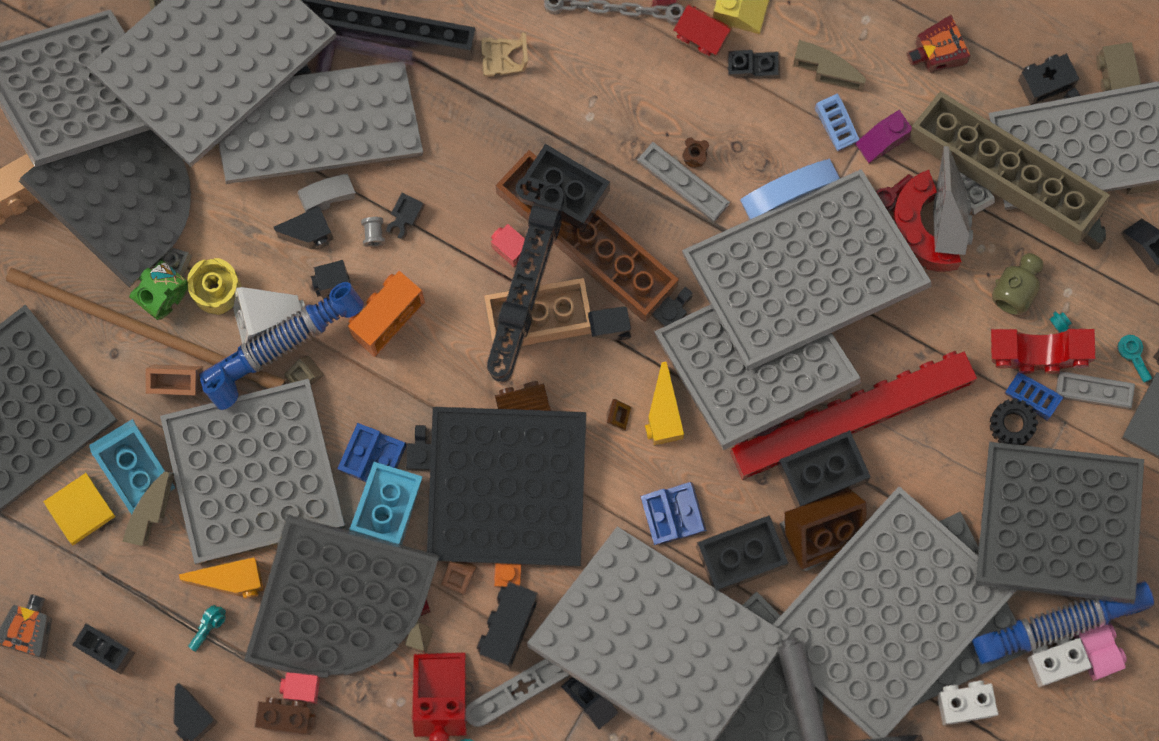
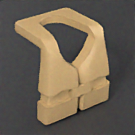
(496, 56)

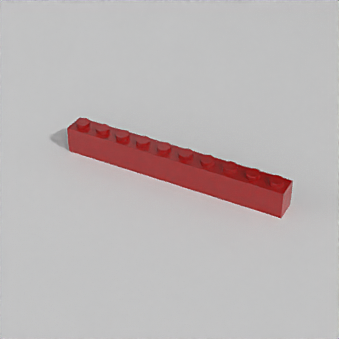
(856, 413)

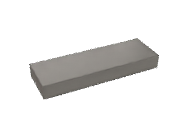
(1095, 390)

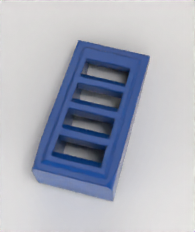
(1038, 388)

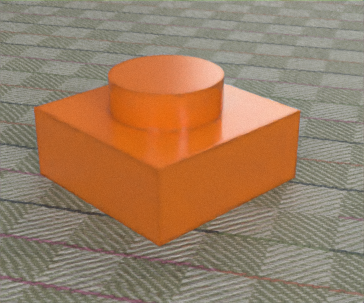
(507, 573)

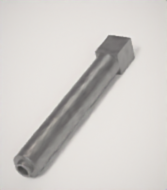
(802, 690)

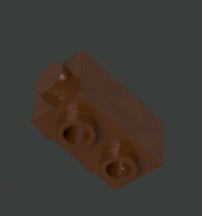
(286, 718)

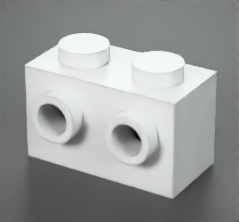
(1058, 661)
(967, 704)

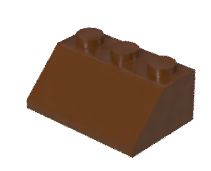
(824, 526)

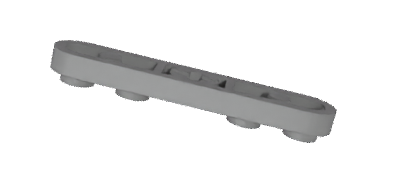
(500, 700)

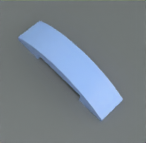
(789, 188)

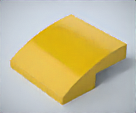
(79, 509)

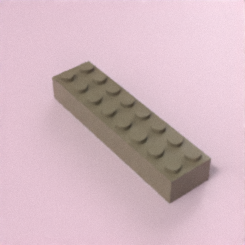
(1010, 168)

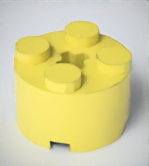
(214, 272)

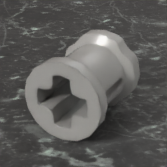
(373, 231)

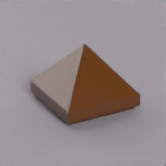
(618, 414)

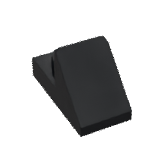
(610, 323)

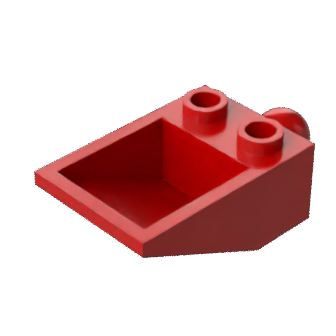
(439, 695)

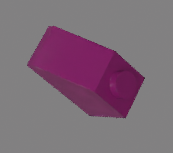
(884, 136)

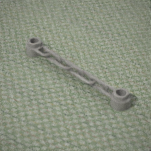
(671, 19)

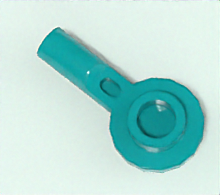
(1060, 322)
(1130, 348)
(212, 618)

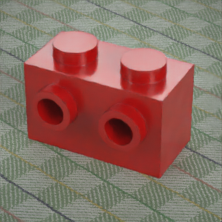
(702, 30)

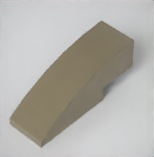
(829, 66)
(148, 510)

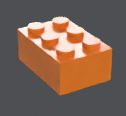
(386, 313)

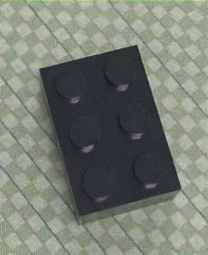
(581, 187)
(824, 469)
(742, 554)
(507, 625)

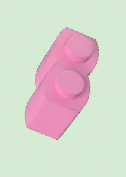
(1102, 651)

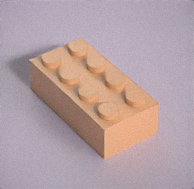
(13, 195)
(557, 313)

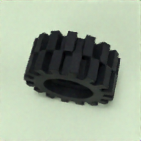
(1020, 409)

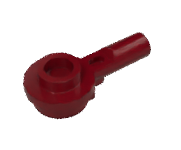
(888, 195)

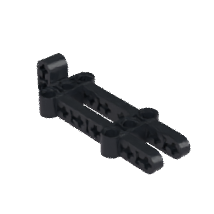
(515, 318)

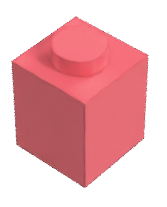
(508, 244)
(300, 687)

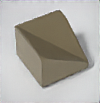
(419, 638)

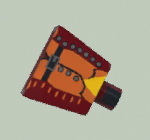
(940, 47)

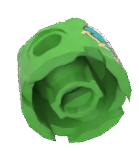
(159, 290)

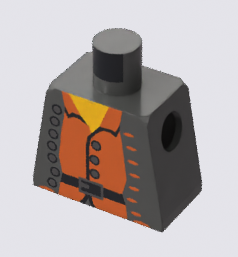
(27, 628)

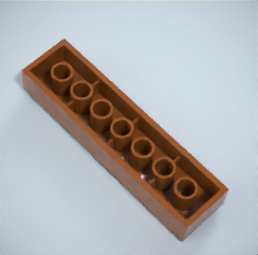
(603, 252)

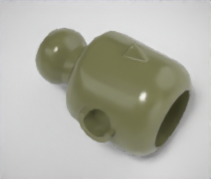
(1018, 285)

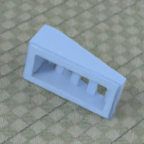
(836, 101)

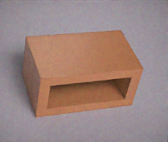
(173, 379)

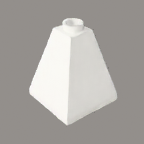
(260, 309)

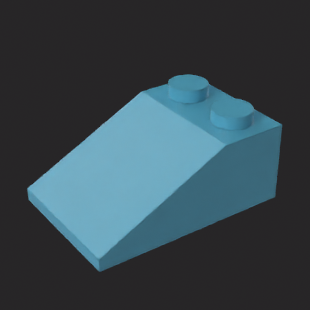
(128, 462)
(386, 503)

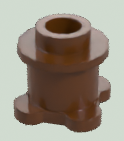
(698, 147)

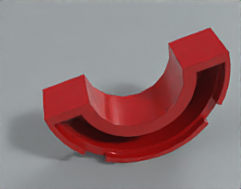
(907, 217)
(1042, 352)

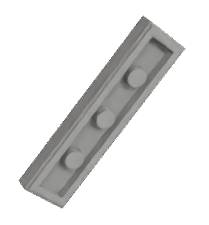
(683, 182)

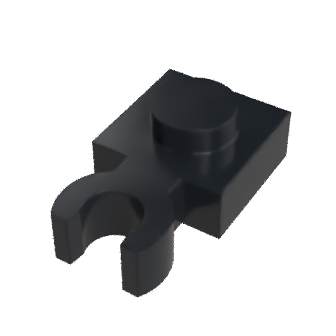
(406, 212)

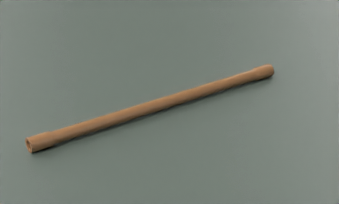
(30, 283)

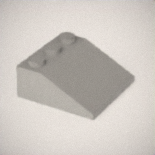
(951, 209)

